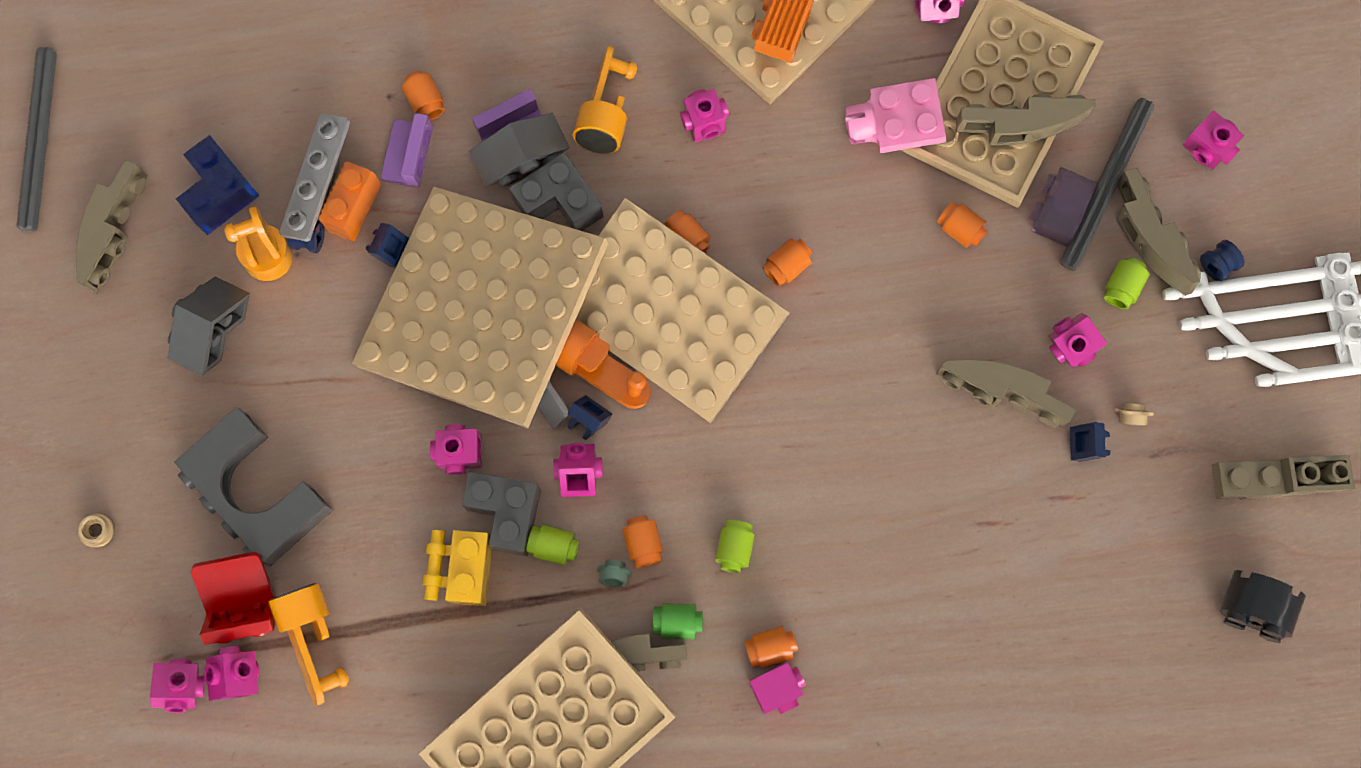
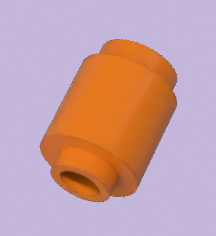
(423, 95)
(962, 224)
(689, 229)
(787, 262)
(643, 541)
(771, 647)

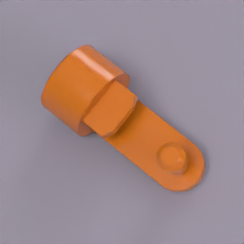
(589, 359)

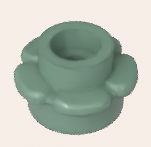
(613, 573)

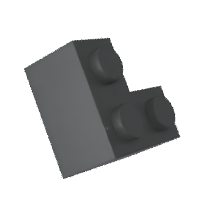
(518, 149)
(554, 188)
(203, 322)
(512, 504)

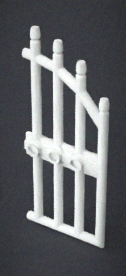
(1339, 300)

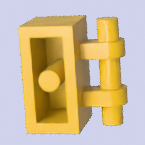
(467, 570)

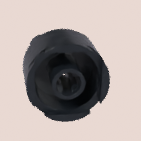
(1262, 605)

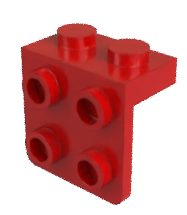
(234, 597)

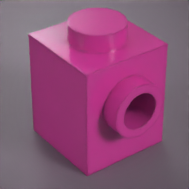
(778, 689)

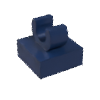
(388, 244)
(588, 414)
(1088, 442)

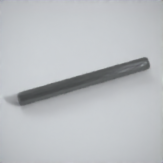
(36, 139)
(1107, 183)

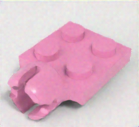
(898, 117)

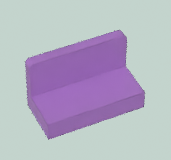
(514, 109)
(407, 151)

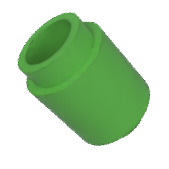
(677, 621)

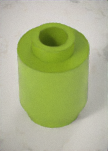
(1126, 283)
(553, 544)
(735, 546)

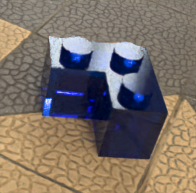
(220, 191)

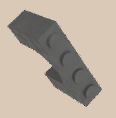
(210, 469)

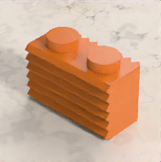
(781, 27)
(349, 201)

